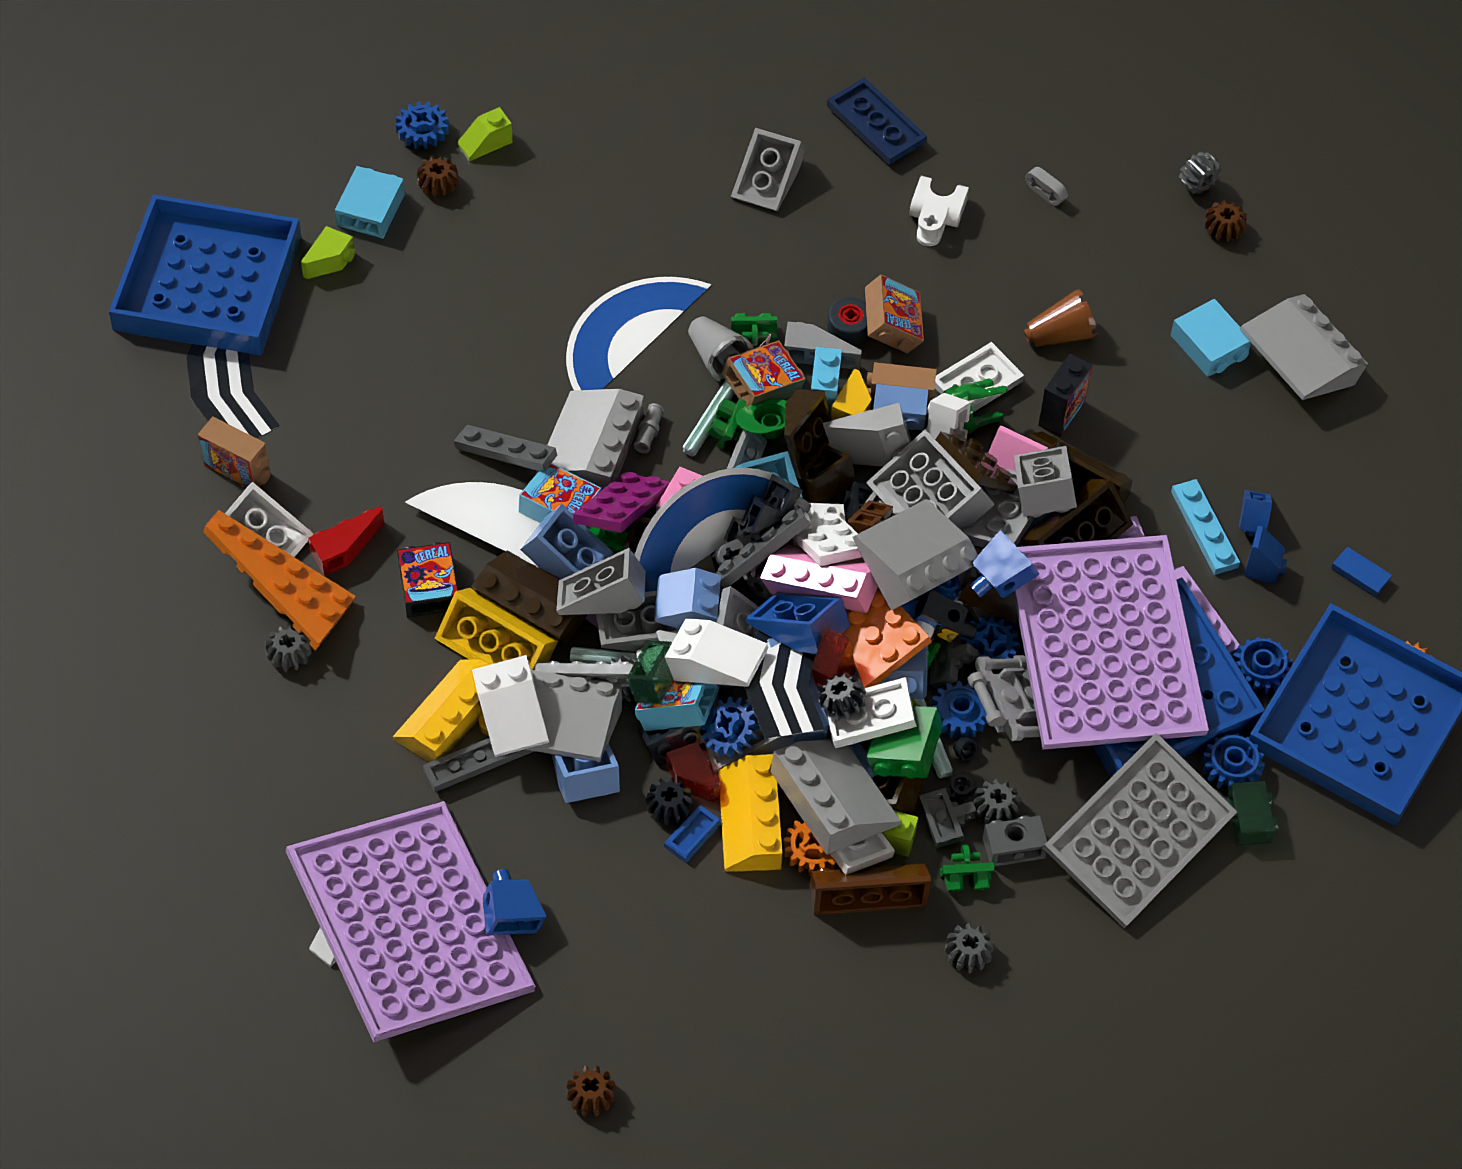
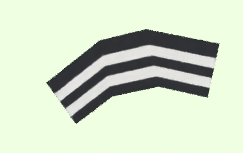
(224, 389)
(781, 692)

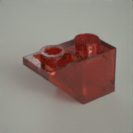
(833, 657)
(692, 767)

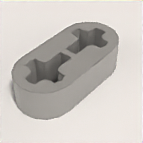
(1046, 186)
(733, 545)

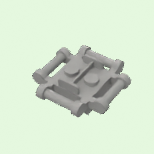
(1006, 696)

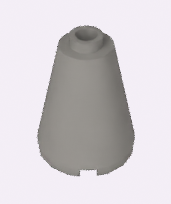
(716, 344)

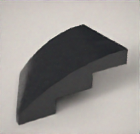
(763, 512)

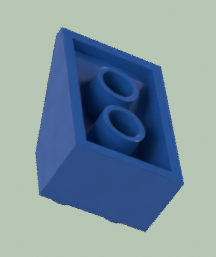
(800, 619)

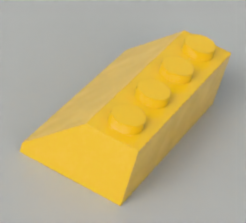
(490, 632)
(444, 714)
(750, 815)

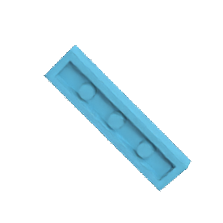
(1205, 527)

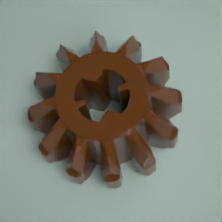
(437, 176)
(1225, 221)
(590, 1081)

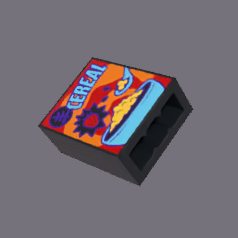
(1065, 395)
(427, 578)

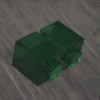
(651, 675)
(1254, 813)

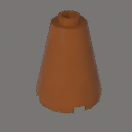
(1062, 323)

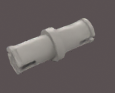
(648, 428)

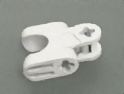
(936, 211)

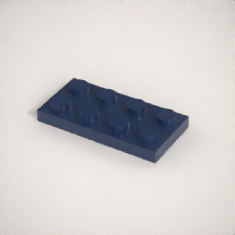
(876, 121)

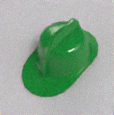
(763, 418)

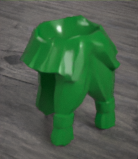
(974, 391)

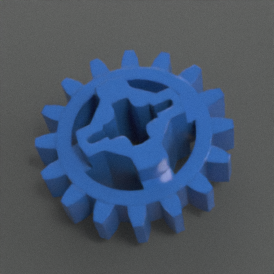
(422, 125)
(1001, 638)
(730, 727)

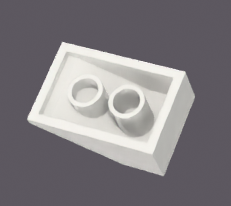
(269, 520)
(714, 654)
(510, 705)

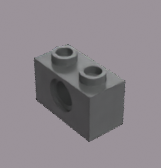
(1005, 851)

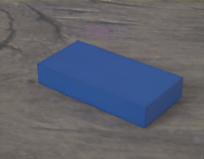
(1361, 571)
(692, 833)

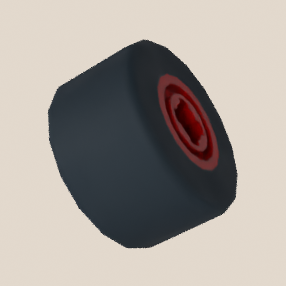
(848, 320)

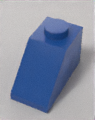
(1255, 511)
(1265, 557)

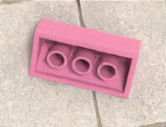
(796, 572)

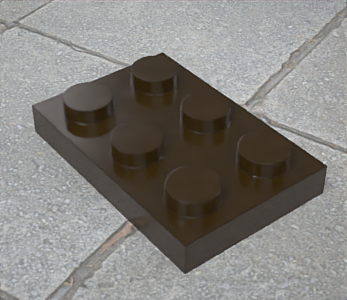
(976, 462)

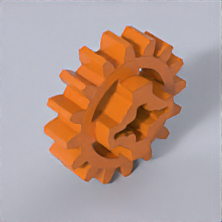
(810, 853)

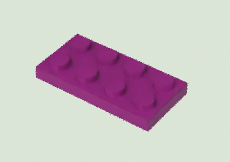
(621, 502)

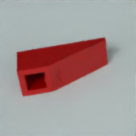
(342, 543)

